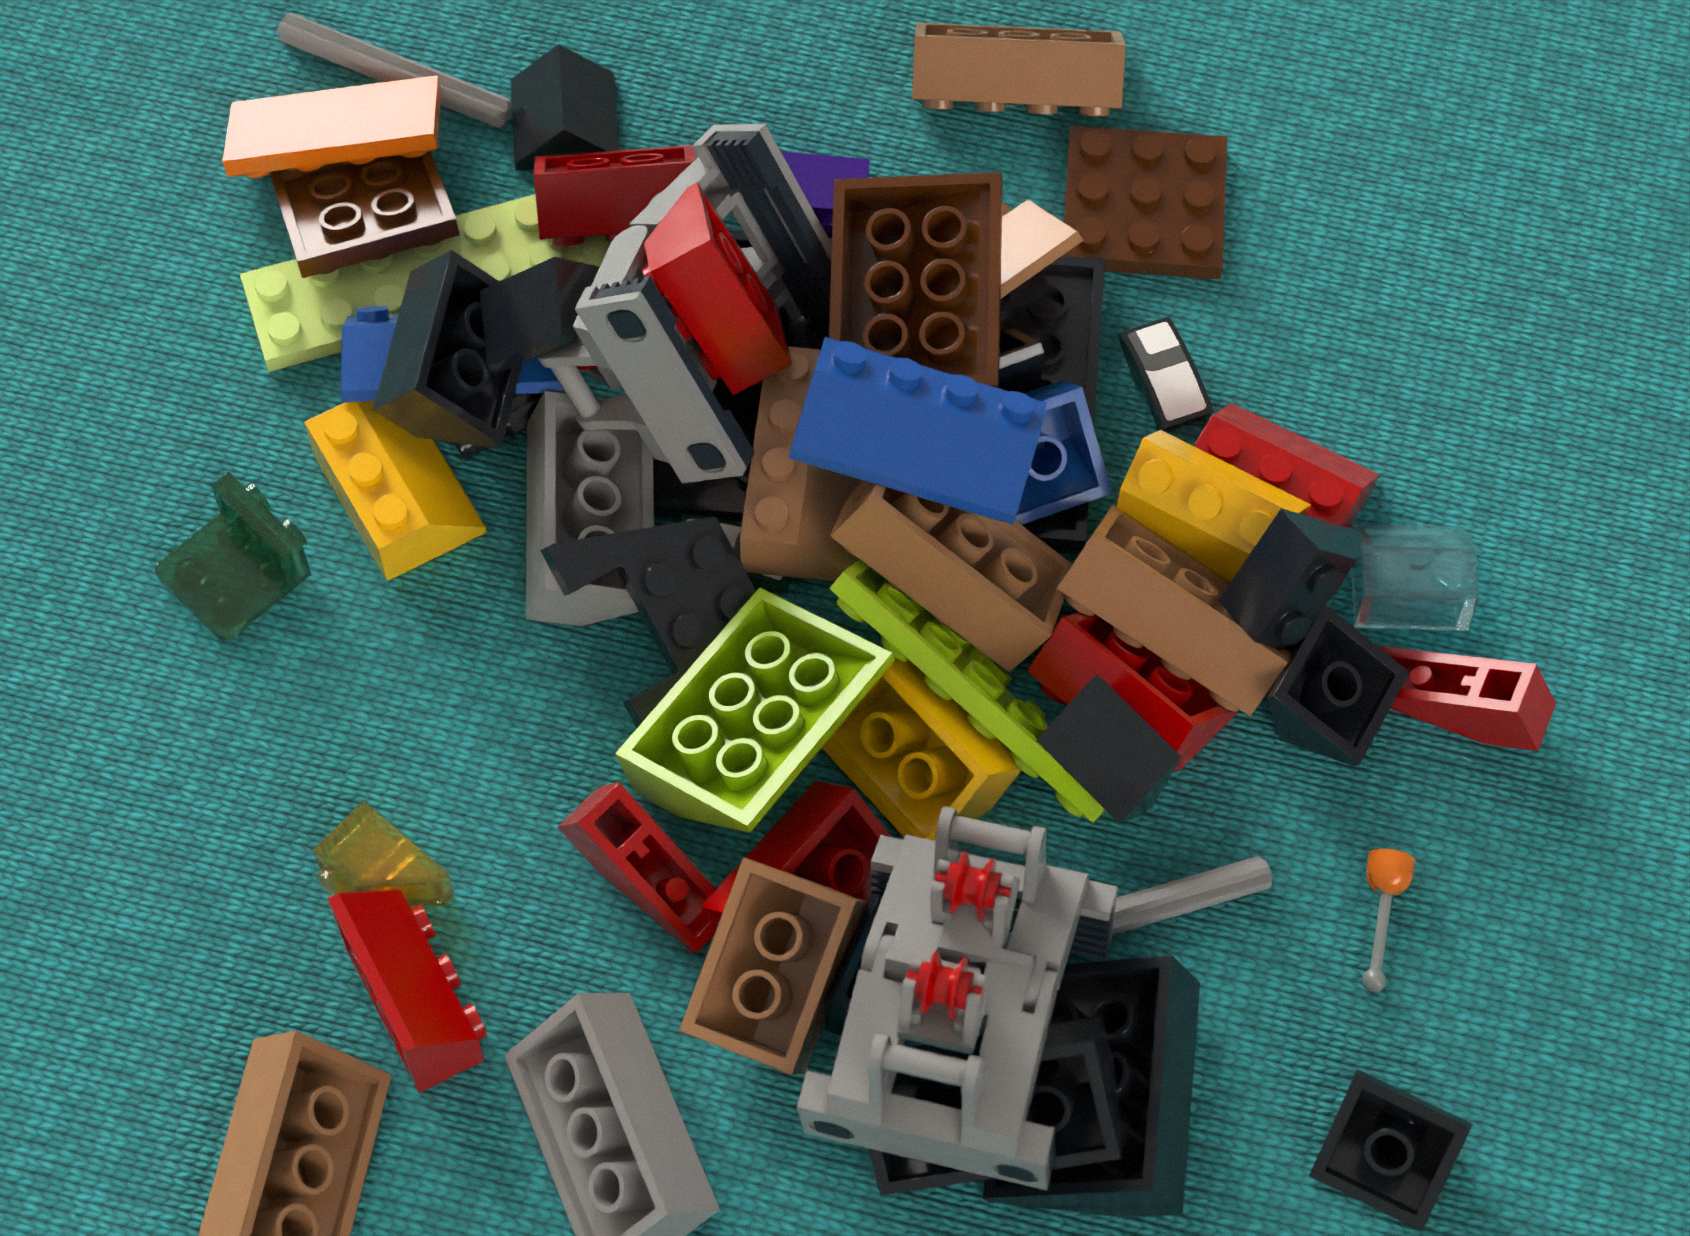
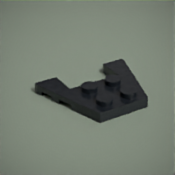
(678, 578)

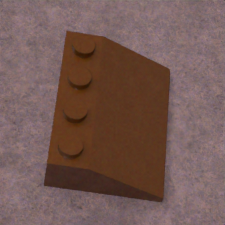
(920, 269)

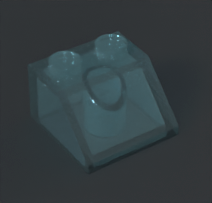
(1414, 577)

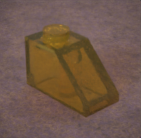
(375, 856)

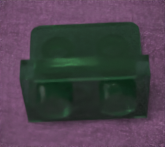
(236, 561)

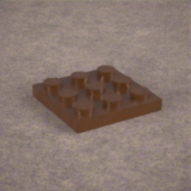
(1147, 200)
(363, 210)

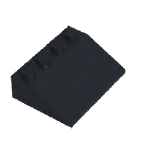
(1152, 1038)

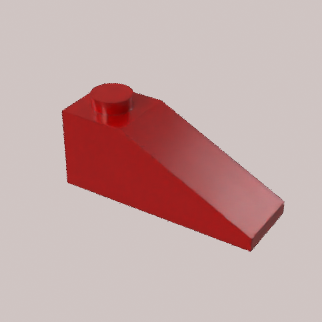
(1475, 697)
(642, 863)

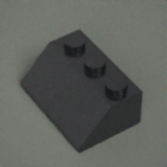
(437, 359)

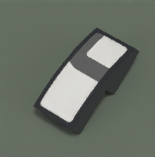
(1166, 372)

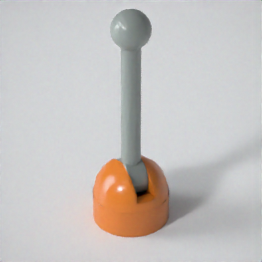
(1388, 874)

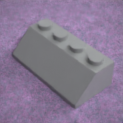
(578, 490)
(610, 1122)

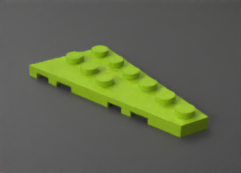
(962, 673)

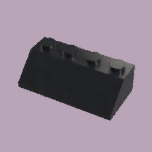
(1071, 1094)

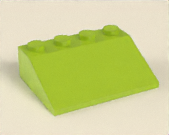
(750, 713)

